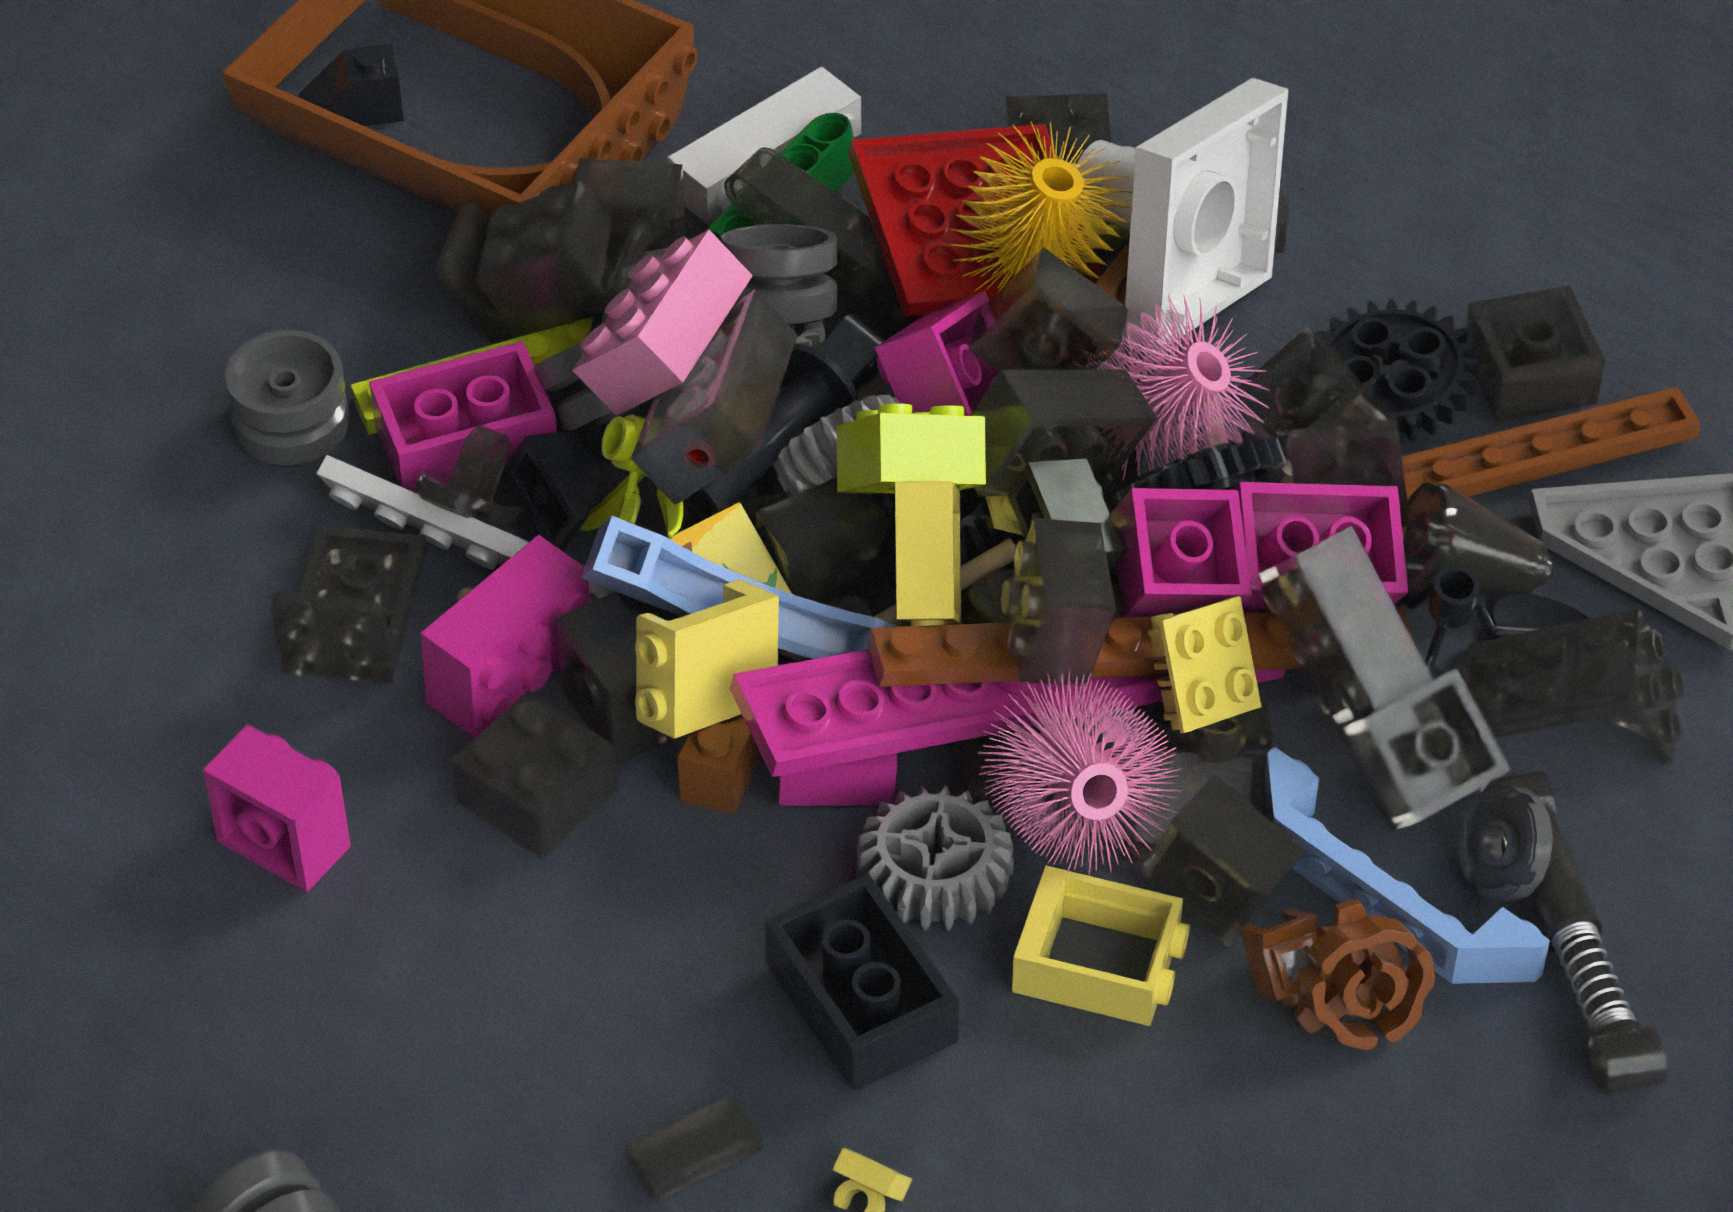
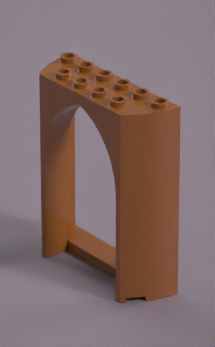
(611, 54)

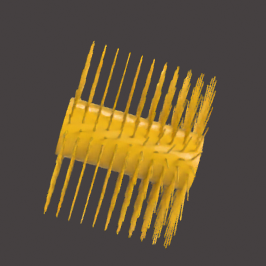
(1041, 210)

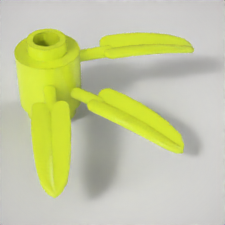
(624, 501)

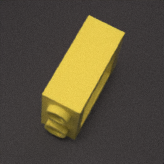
(928, 553)
(1108, 906)

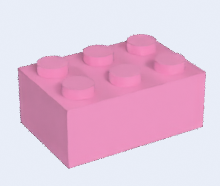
(661, 322)

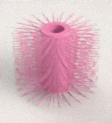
(1183, 385)
(1079, 771)

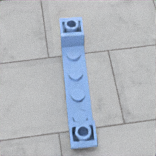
(1496, 953)

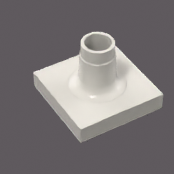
(1198, 205)

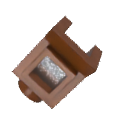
(1280, 955)

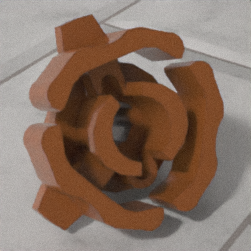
(1362, 972)

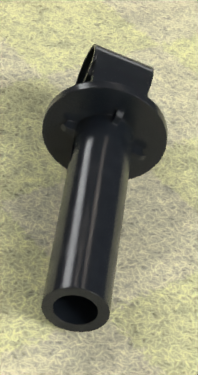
(812, 388)

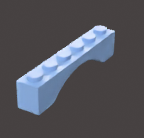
(683, 583)

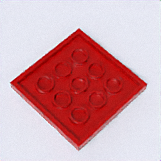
(913, 198)

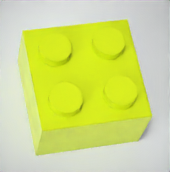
(910, 447)

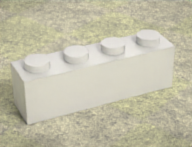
(767, 125)

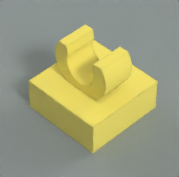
(870, 1178)

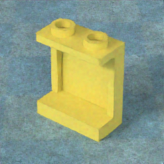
(691, 660)

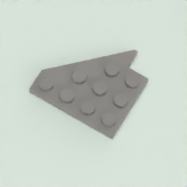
(1653, 540)

